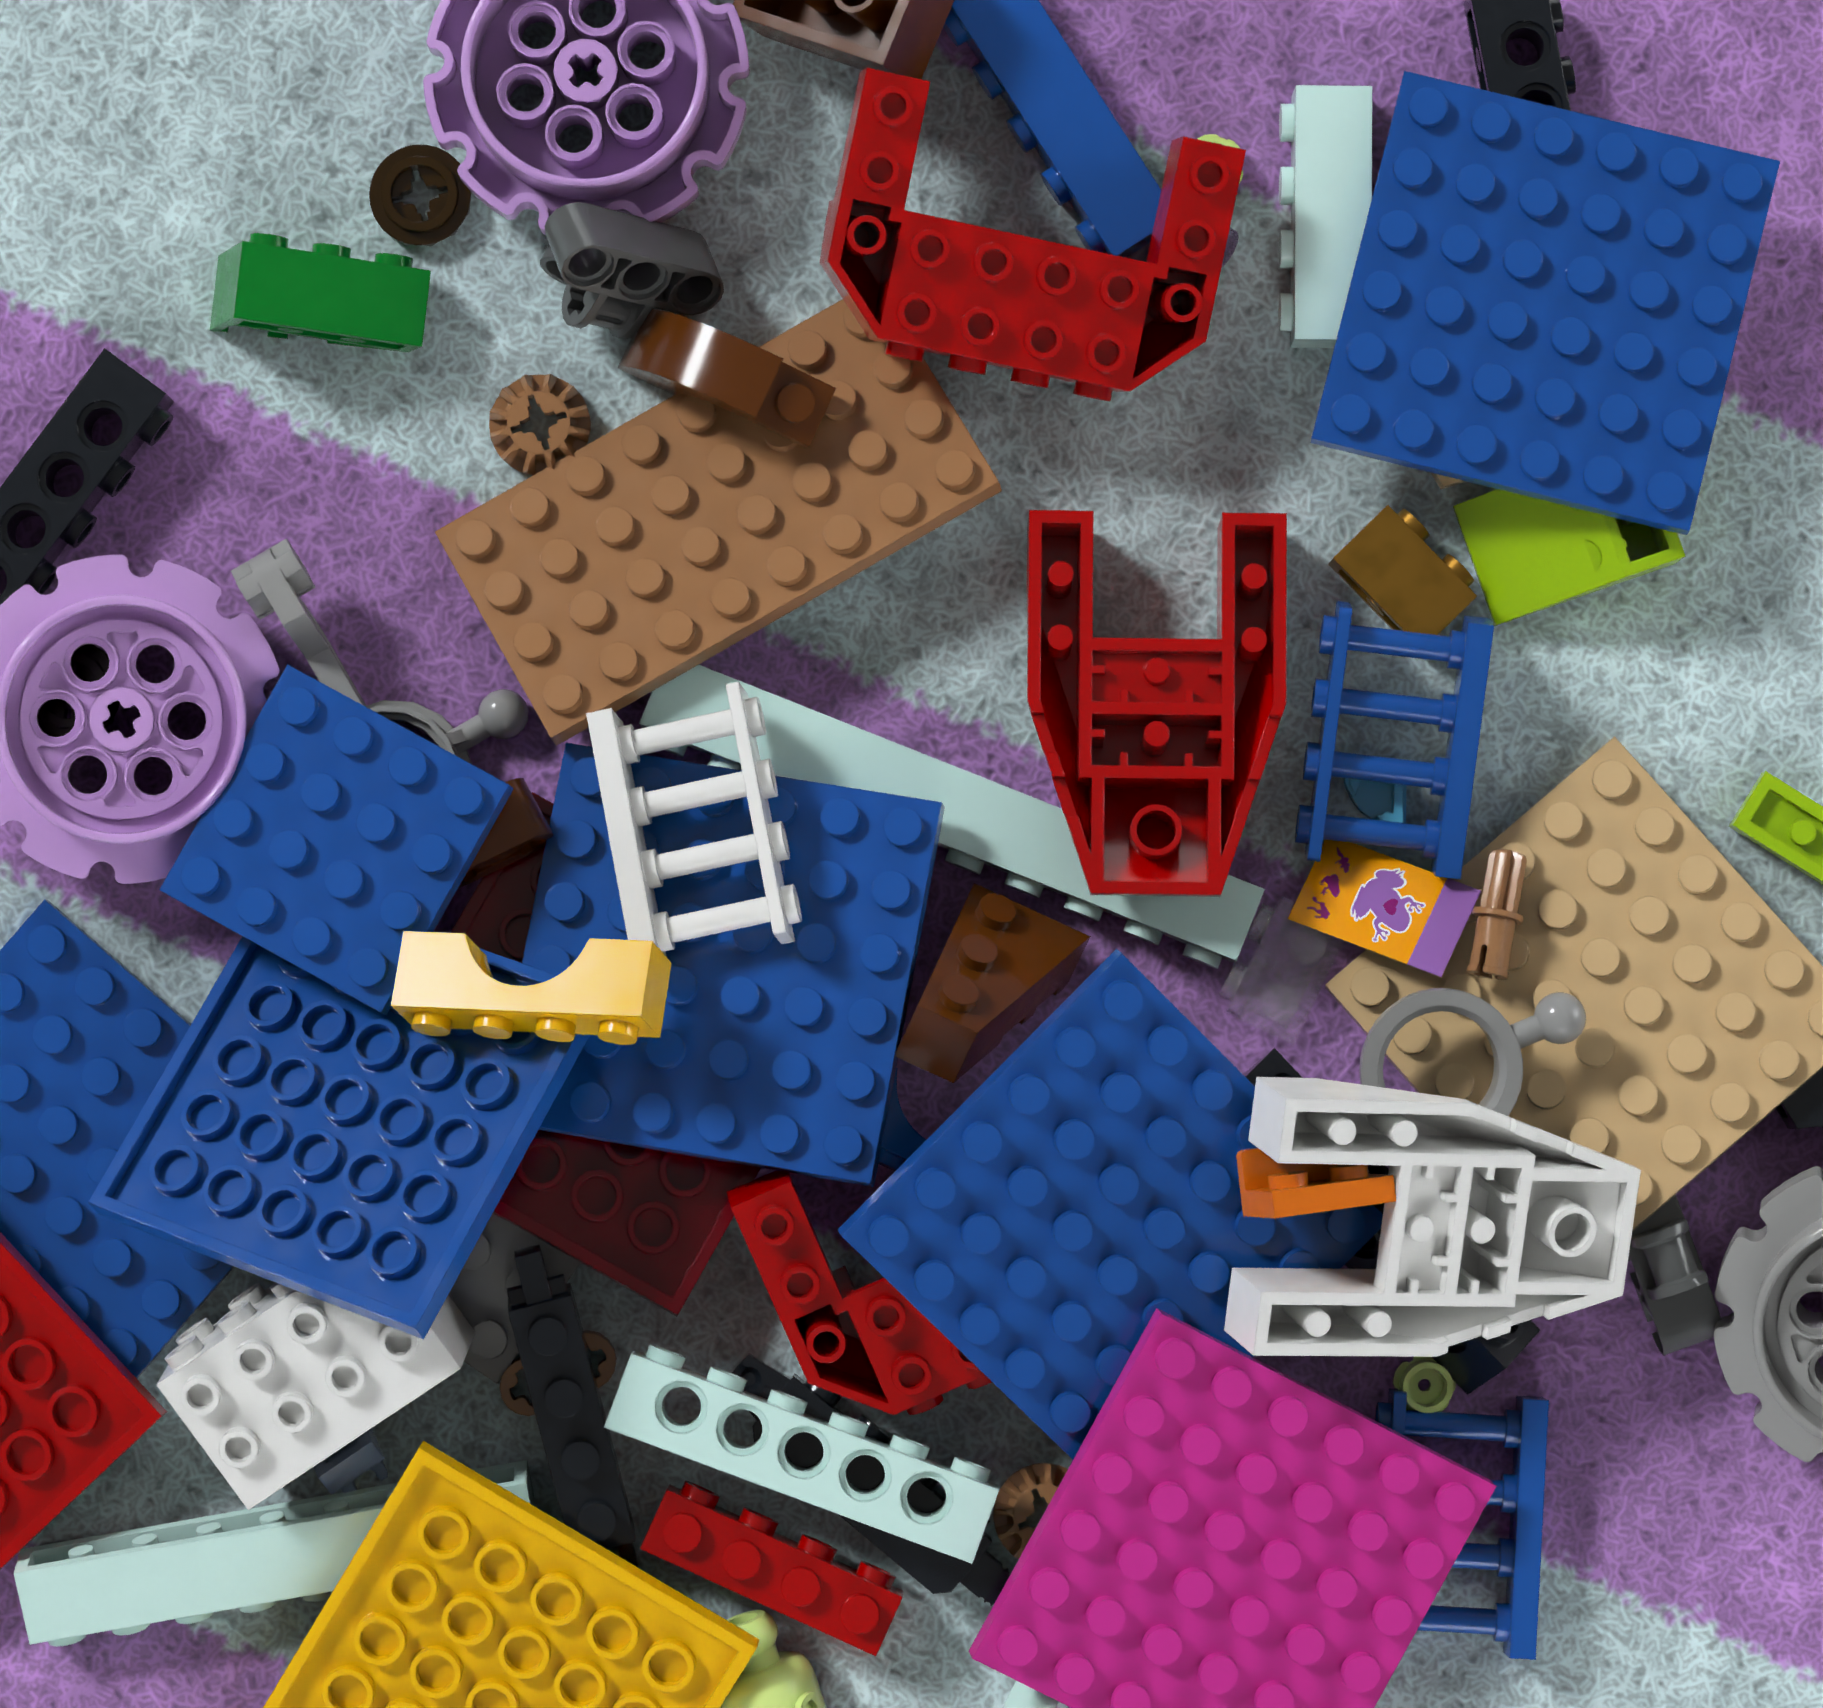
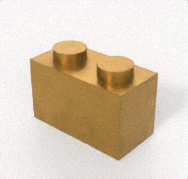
(1403, 575)

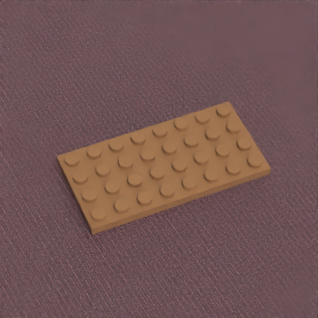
(709, 524)

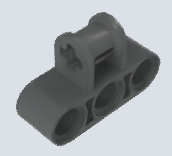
(627, 266)
(1672, 1280)

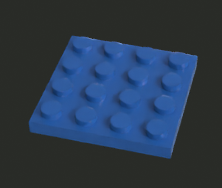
(336, 837)

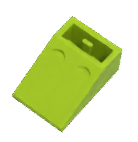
(1548, 553)

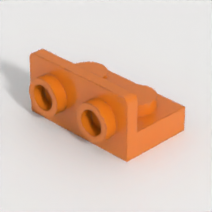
(1299, 1189)

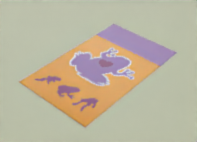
(1385, 905)

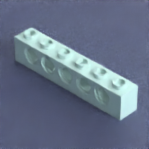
(951, 1529)

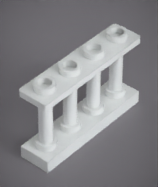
(630, 808)

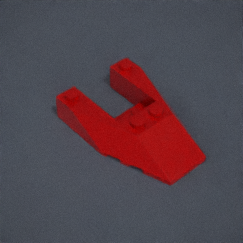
(1156, 735)

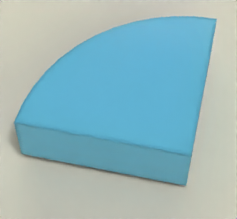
(1378, 799)

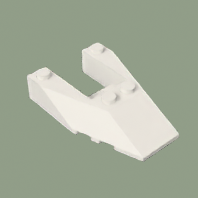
(1481, 1235)

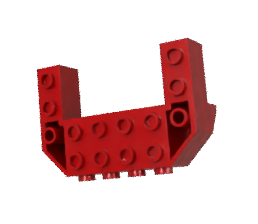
(1016, 296)
(846, 1339)

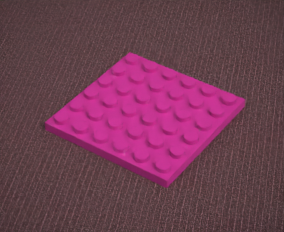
(1229, 1543)

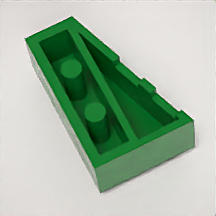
(321, 294)

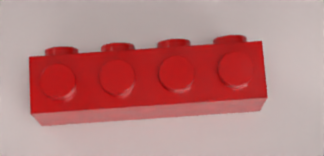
(772, 1569)

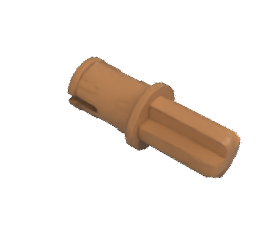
(1497, 914)

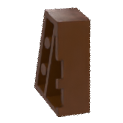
(987, 981)

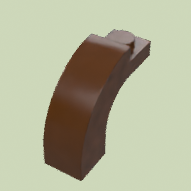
(727, 372)

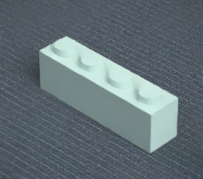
(1329, 205)

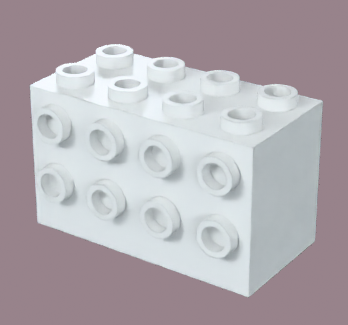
(298, 1381)

